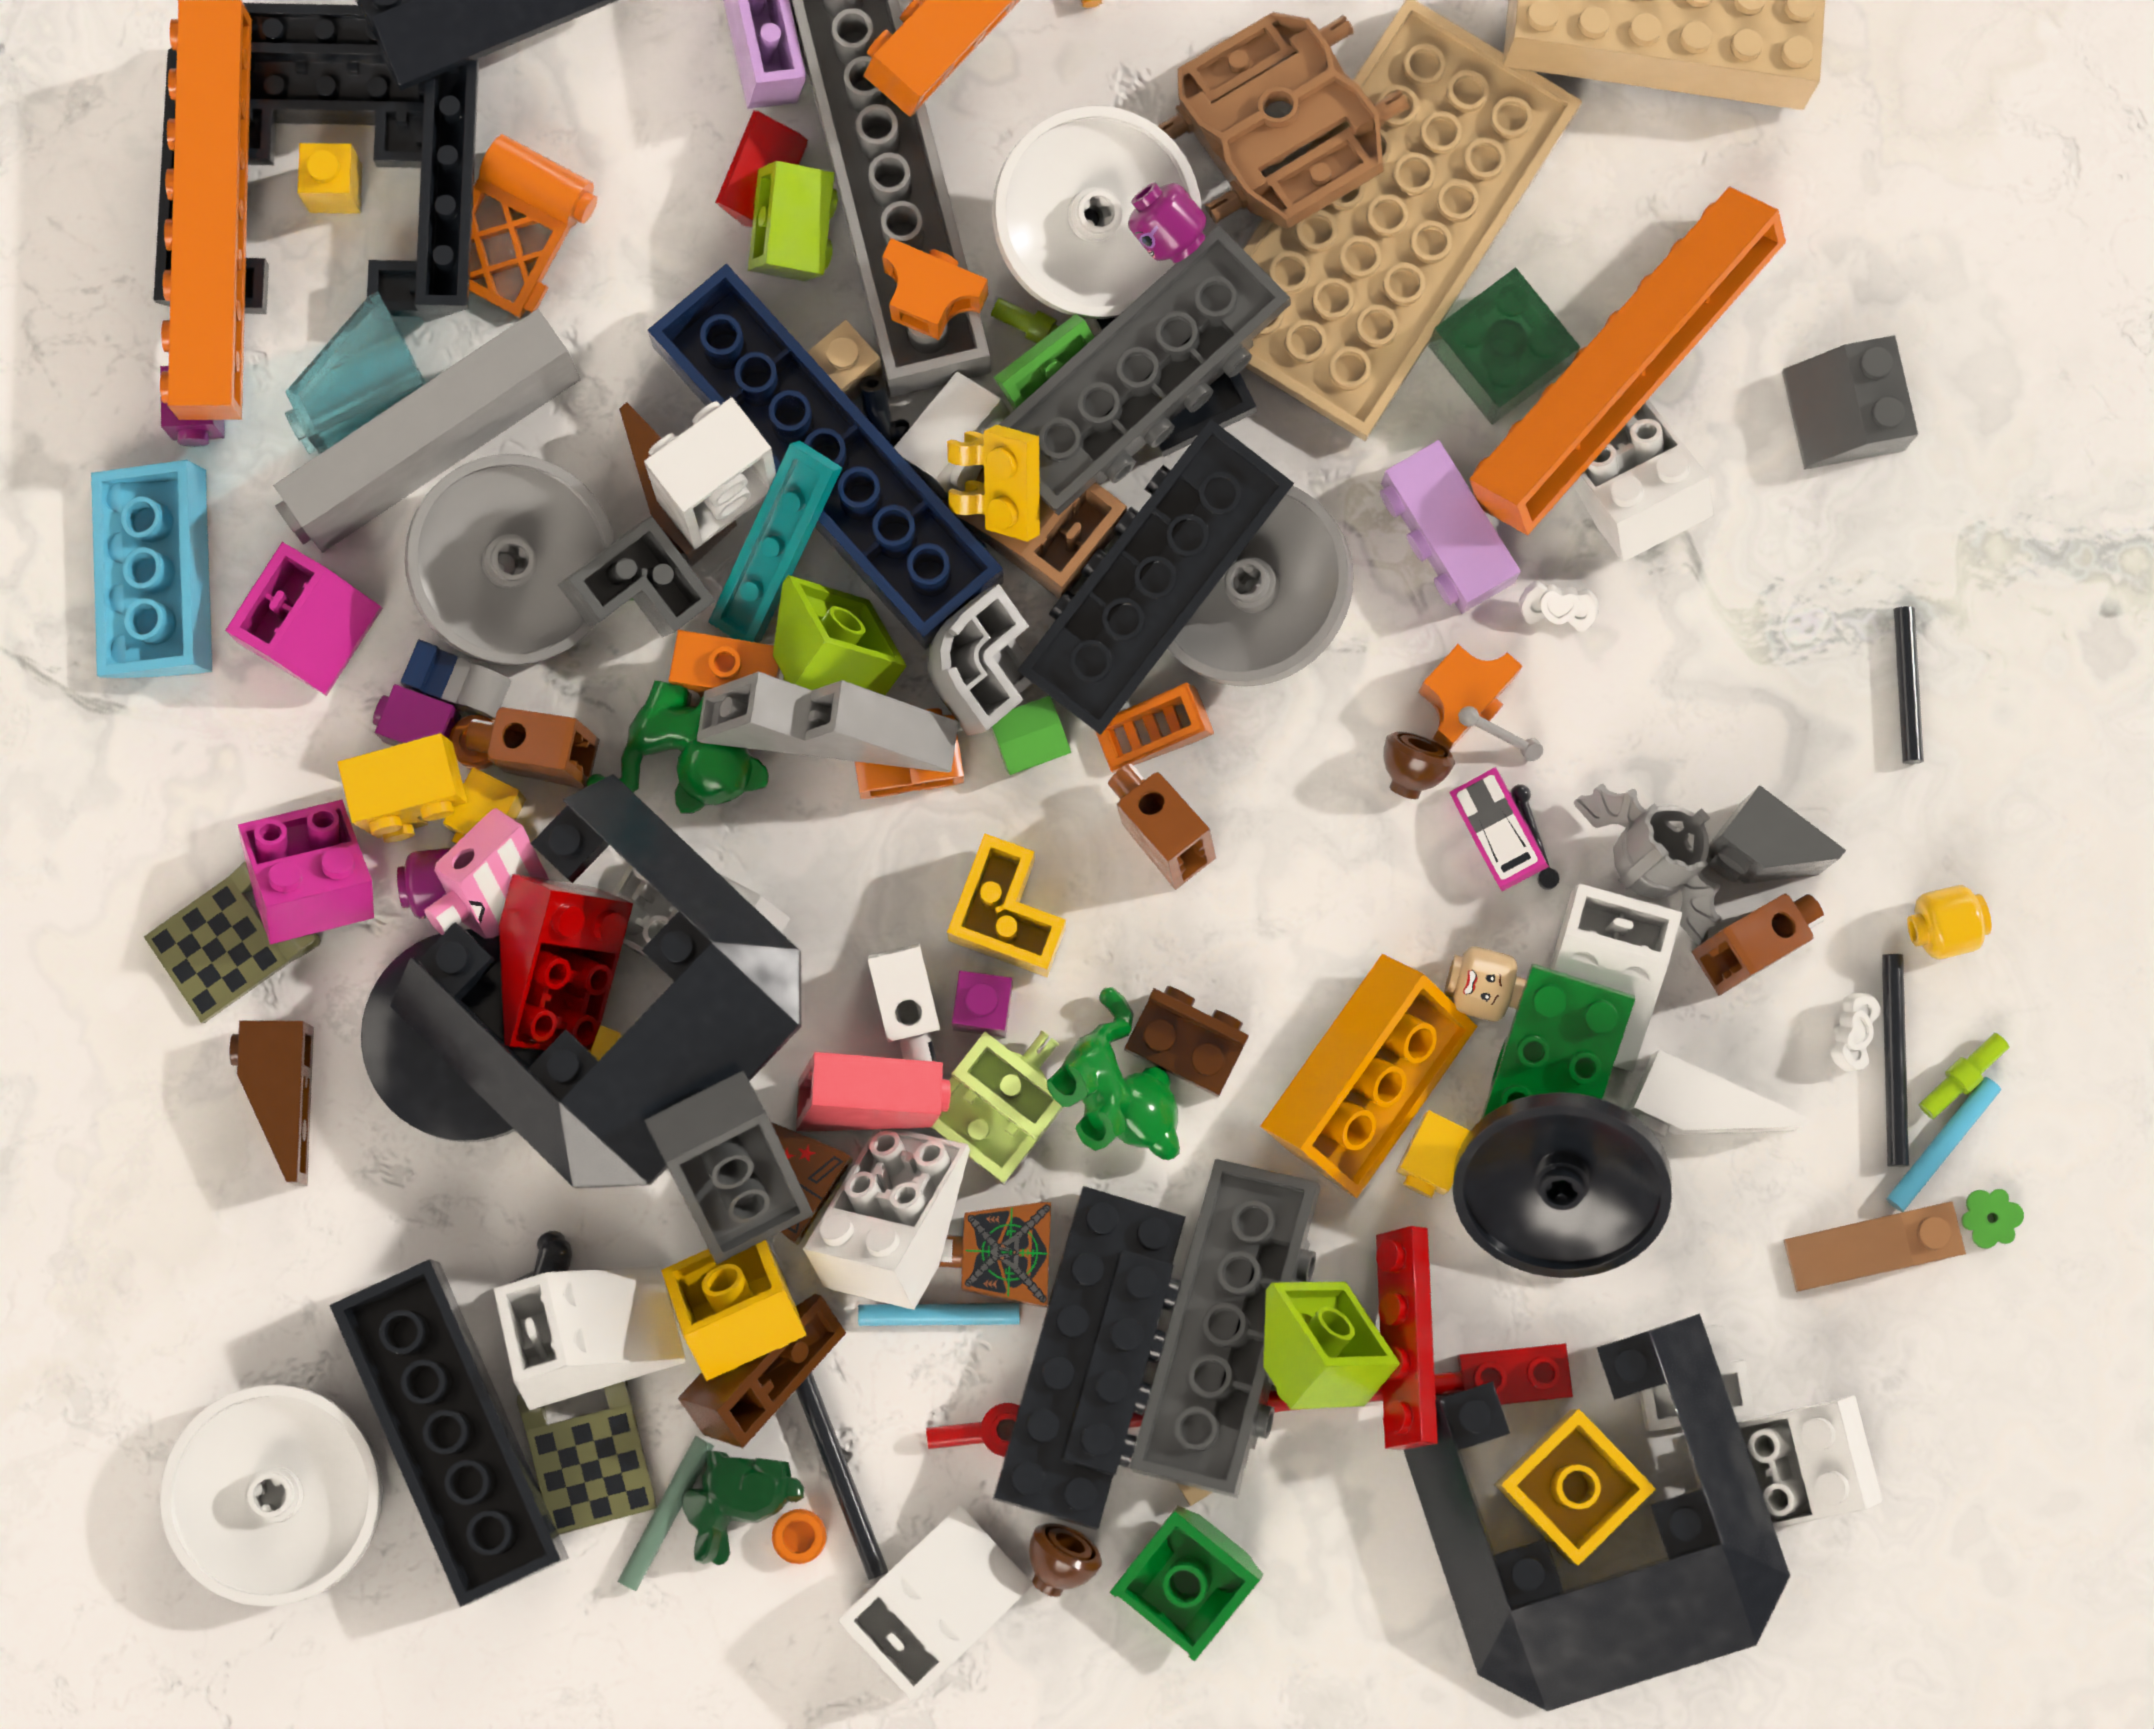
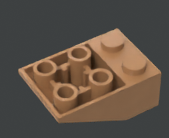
(1064, 540)

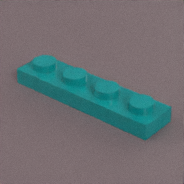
(775, 543)

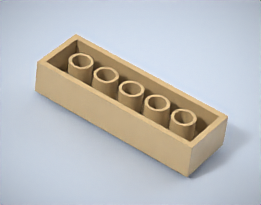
(1698, 47)

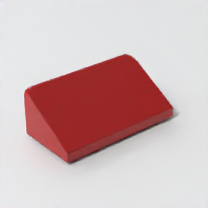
(760, 145)

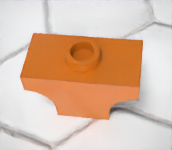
(930, 288)
(711, 660)
(1466, 682)

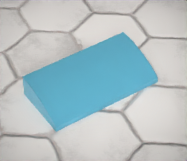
(151, 571)

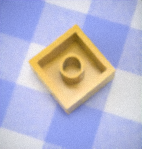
(732, 1307)
(1574, 1486)

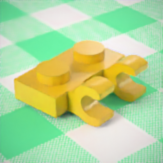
(1010, 483)

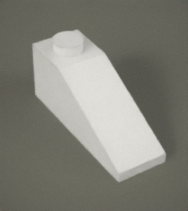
(1690, 1100)

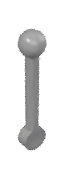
(1530, 748)

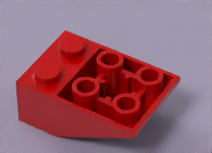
(557, 959)

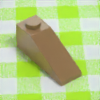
(1874, 1246)

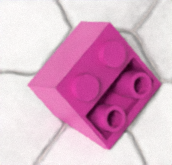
(303, 619)
(307, 871)

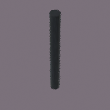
(1895, 1060)
(841, 1478)

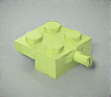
(999, 1104)

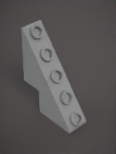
(826, 723)

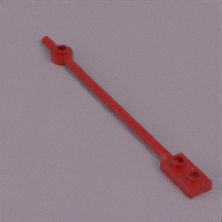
(1517, 1374)

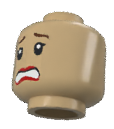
(1484, 983)

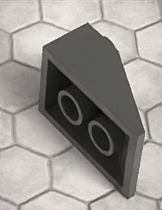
(729, 1167)

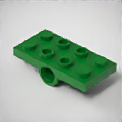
(1560, 1038)

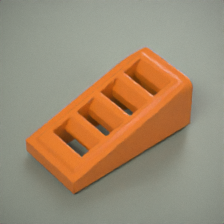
(1146, 710)

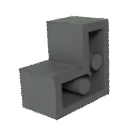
(643, 568)

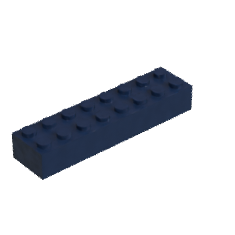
(879, 509)

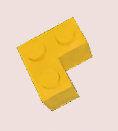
(402, 787)
(994, 920)

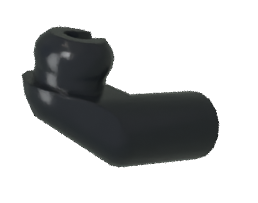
(878, 411)
(553, 1254)

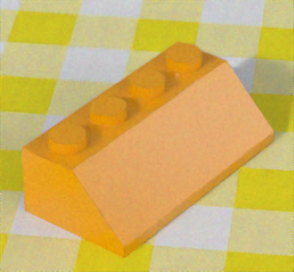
(1369, 1075)

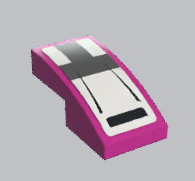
(1498, 829)

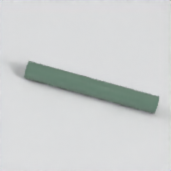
(665, 1514)

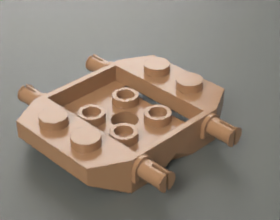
(1291, 62)

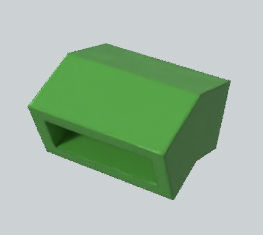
(1030, 736)

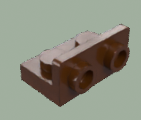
(1187, 1040)

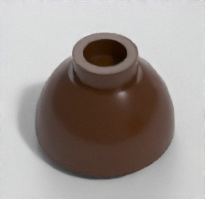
(1415, 763)
(1061, 1558)

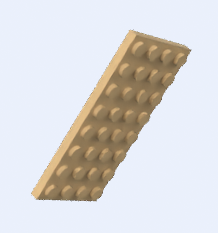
(1398, 250)

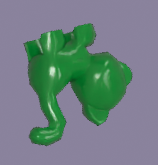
(705, 771)
(1132, 1108)

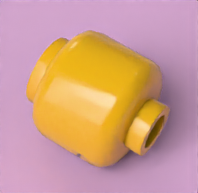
(1949, 922)

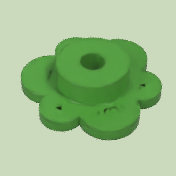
(2005, 1213)

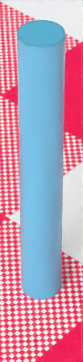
(1943, 1144)
(939, 1314)

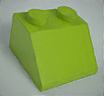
(832, 638)
(1323, 1346)

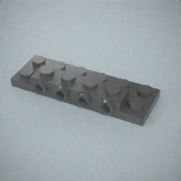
(1148, 368)
(1210, 1373)

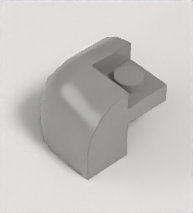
(977, 661)

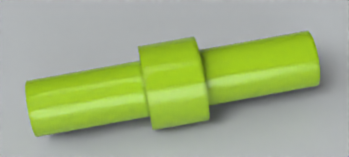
(1034, 325)
(1964, 1075)

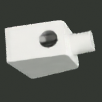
(900, 977)

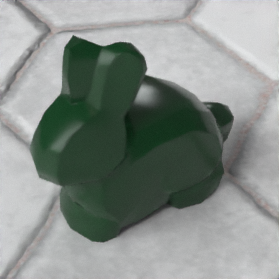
(735, 1492)

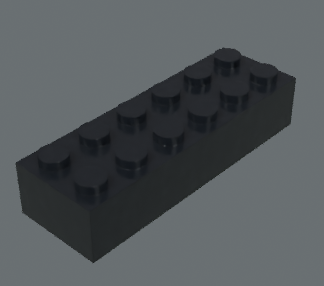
(449, 1432)

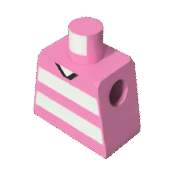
(480, 872)

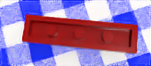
(1408, 1331)

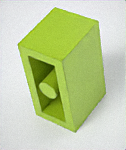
(792, 221)

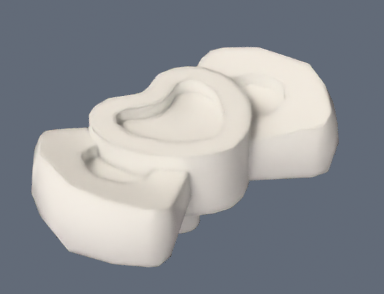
(1559, 605)
(1855, 1031)

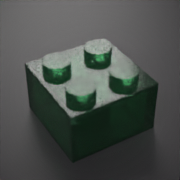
(1503, 345)

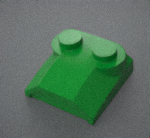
(1188, 1580)

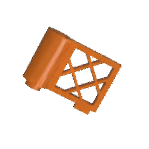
(542, 194)

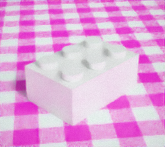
(711, 471)

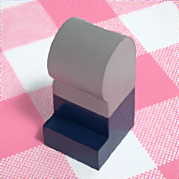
(455, 680)

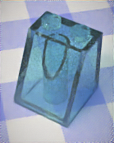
(352, 378)

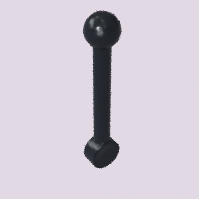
(1521, 795)

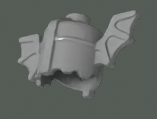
(1656, 855)

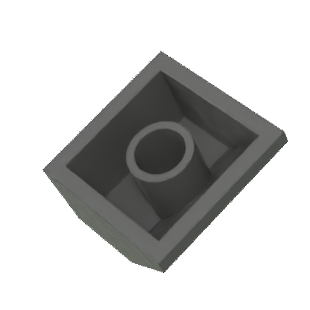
(1850, 403)
(1770, 843)

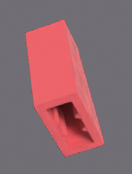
(869, 1093)

